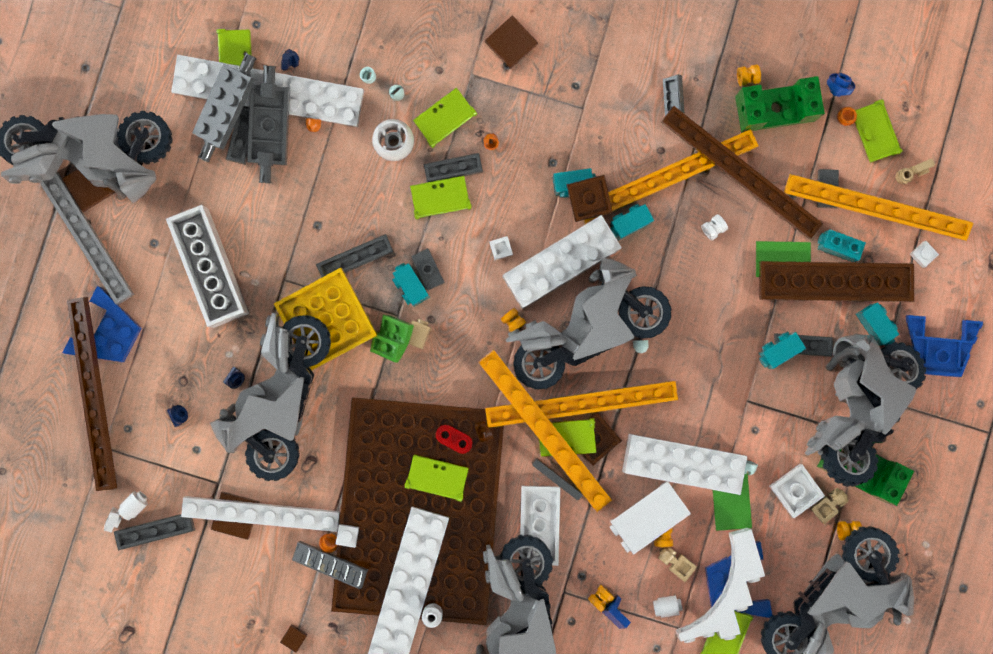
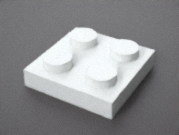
(797, 490)

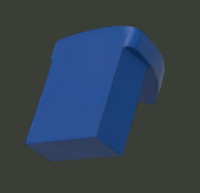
(615, 615)

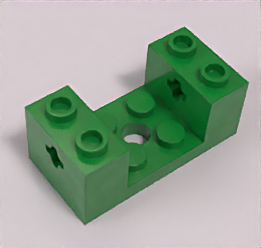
(798, 105)
(888, 481)

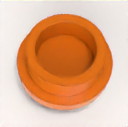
(846, 116)
(328, 543)

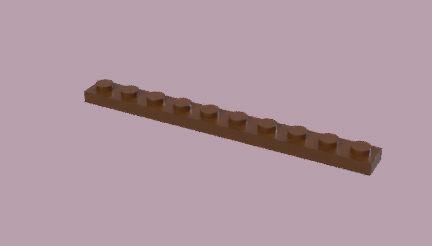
(741, 172)
(92, 394)

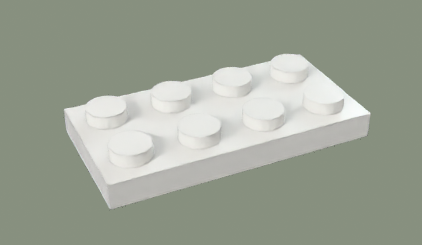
(541, 518)

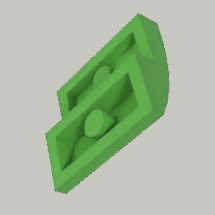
(392, 338)

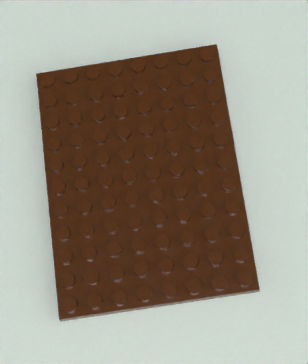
(374, 498)

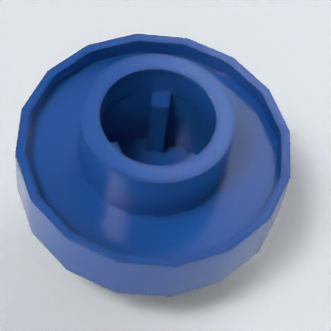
(840, 84)

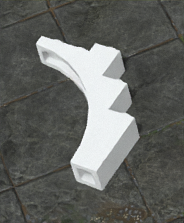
(735, 595)

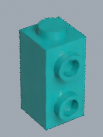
(563, 178)
(631, 222)
(841, 245)
(410, 284)
(878, 324)
(781, 351)

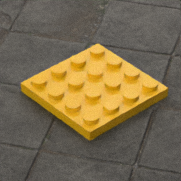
(336, 306)

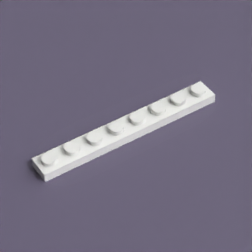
(260, 513)

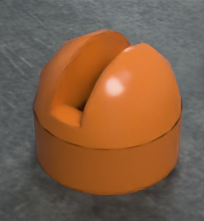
(313, 125)
(492, 146)

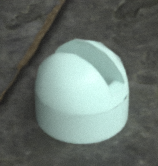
(365, 75)
(398, 95)
(640, 345)
(750, 467)

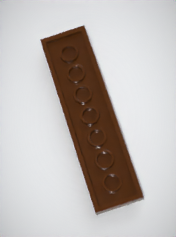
(836, 281)

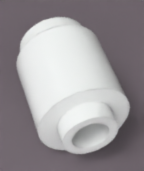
(133, 505)
(667, 606)
(435, 610)

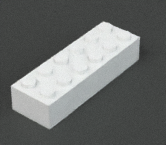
(561, 262)
(207, 266)
(684, 464)

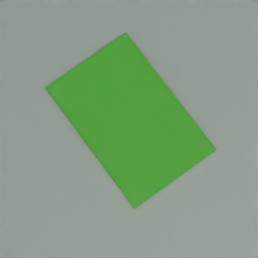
(782, 252)
(731, 509)

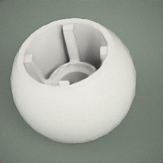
(389, 152)

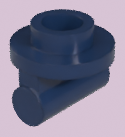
(289, 58)
(234, 378)
(178, 415)

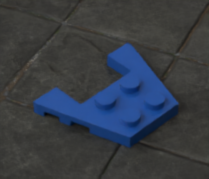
(115, 332)
(943, 355)
(717, 576)

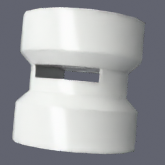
(714, 227)

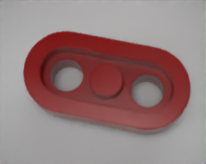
(454, 438)

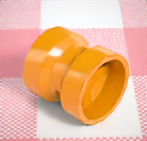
(749, 75)
(516, 323)
(844, 529)
(665, 539)
(604, 594)

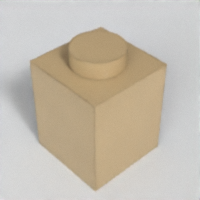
(419, 334)

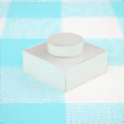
(501, 248)
(924, 254)
(113, 520)
(347, 535)

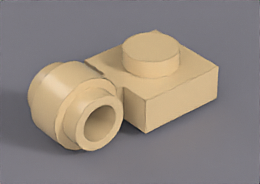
(919, 169)
(826, 509)
(681, 566)

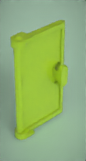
(233, 45)
(443, 119)
(876, 127)
(440, 198)
(577, 434)
(427, 478)
(716, 645)

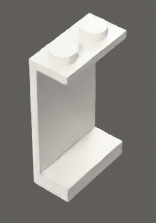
(649, 518)

